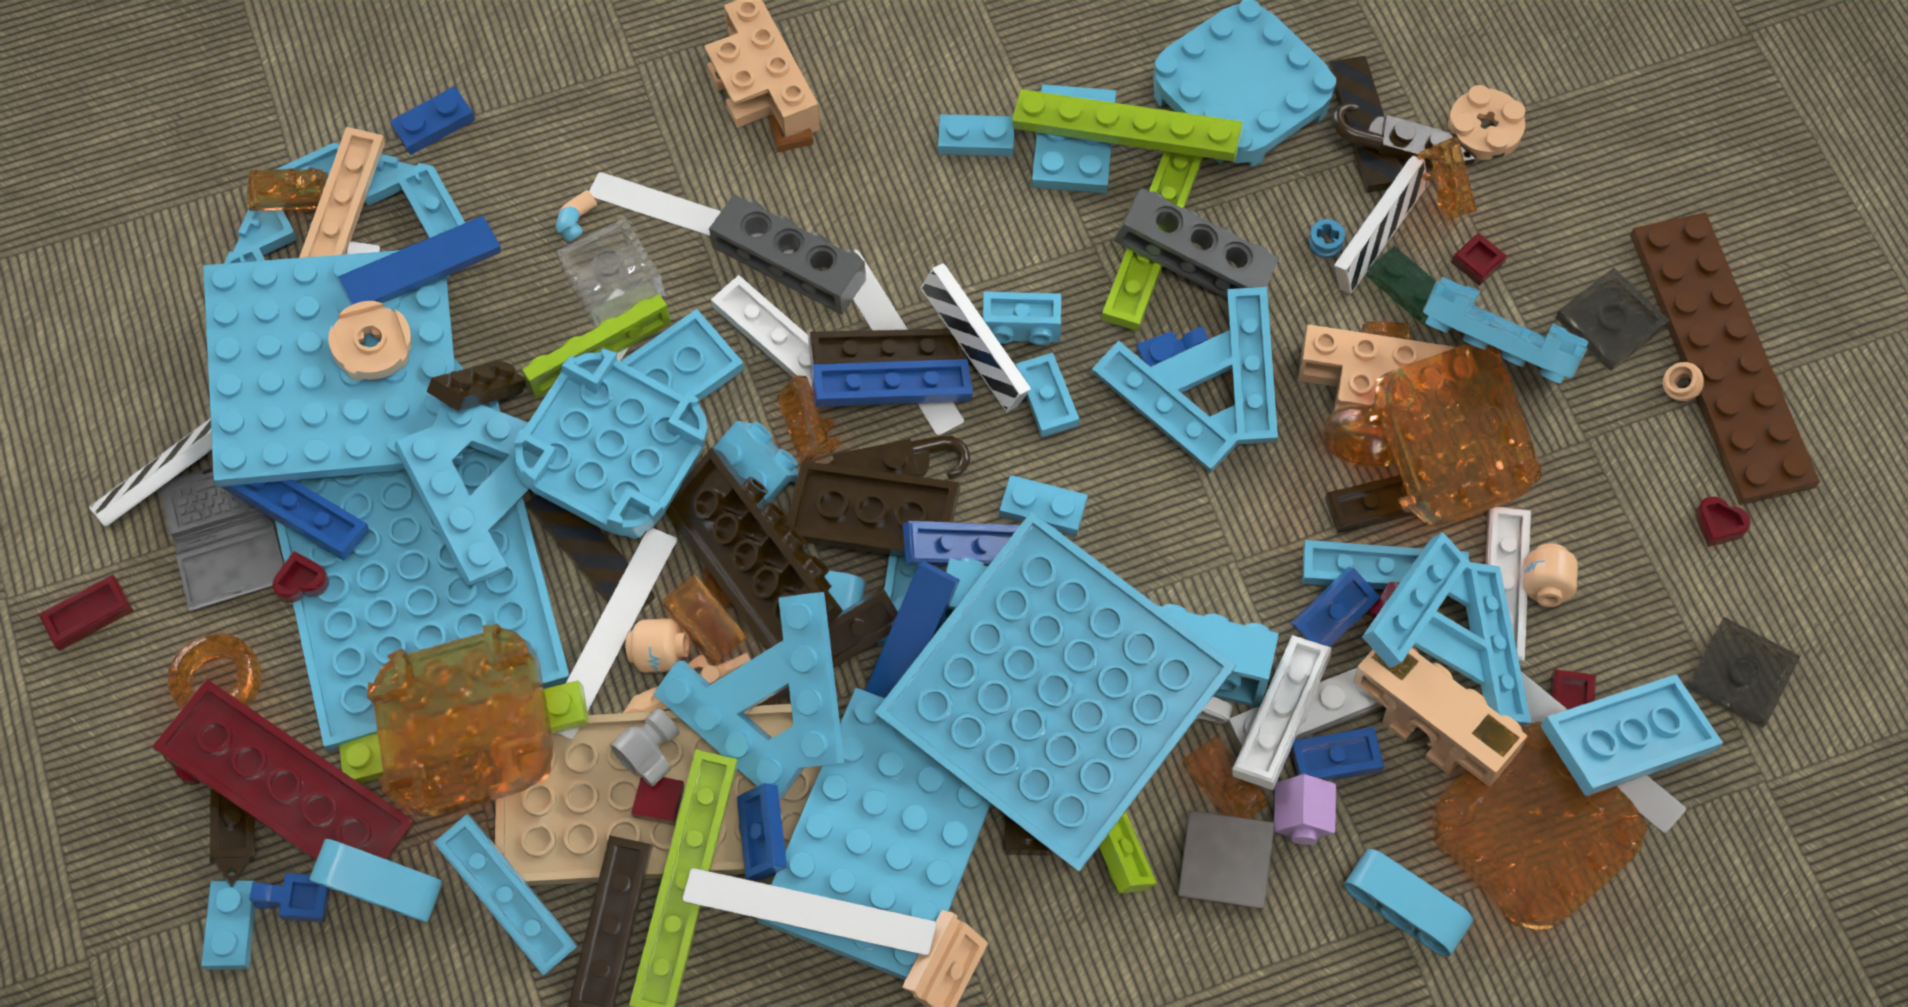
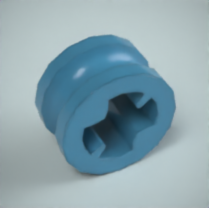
(1317, 243)

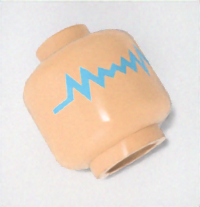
(1550, 573)
(656, 645)

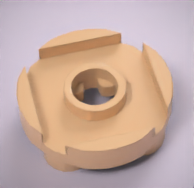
(1490, 105)
(370, 362)

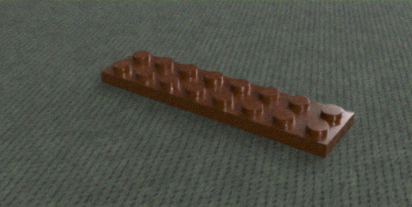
(1717, 335)

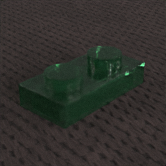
(1403, 281)

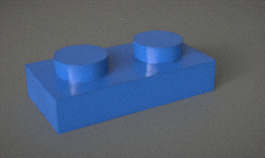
(432, 120)
(1336, 608)
(1338, 755)
(761, 832)

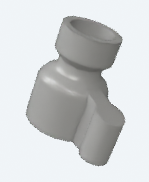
(640, 747)

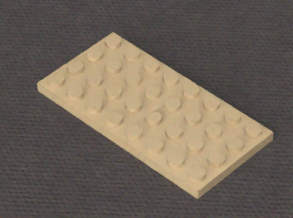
(564, 823)

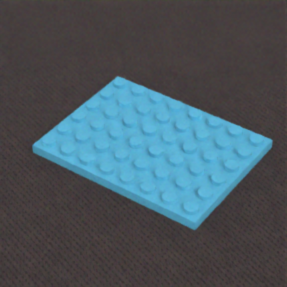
(408, 592)

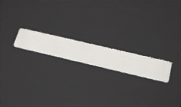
(656, 204)
(883, 316)
(620, 614)
(1645, 794)
(809, 911)

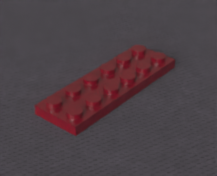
(277, 777)

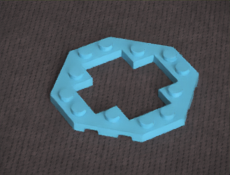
(269, 230)

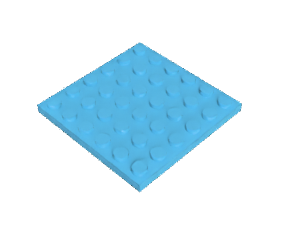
(280, 396)
(1055, 690)

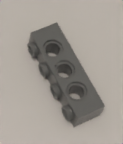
(1178, 254)
(831, 287)

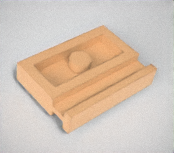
(946, 970)

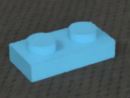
(976, 135)
(1048, 395)
(1052, 504)
(228, 926)

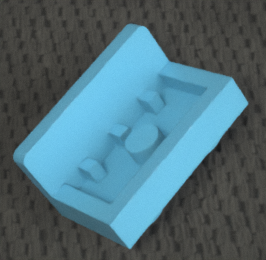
(1023, 316)
(755, 455)

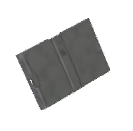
(219, 540)

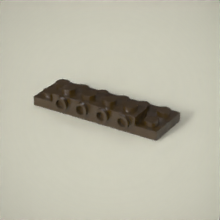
(747, 545)

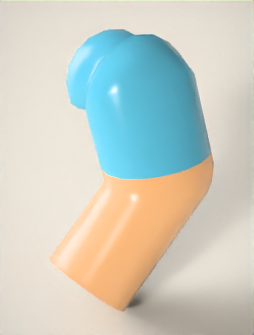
(570, 214)

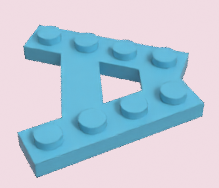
(1159, 388)
(461, 517)
(1483, 653)
(799, 662)

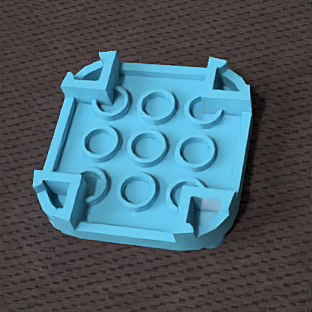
(1248, 71)
(1453, 307)
(610, 444)

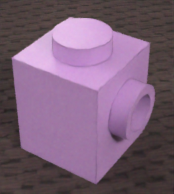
(1305, 808)

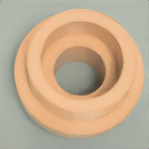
(1680, 371)

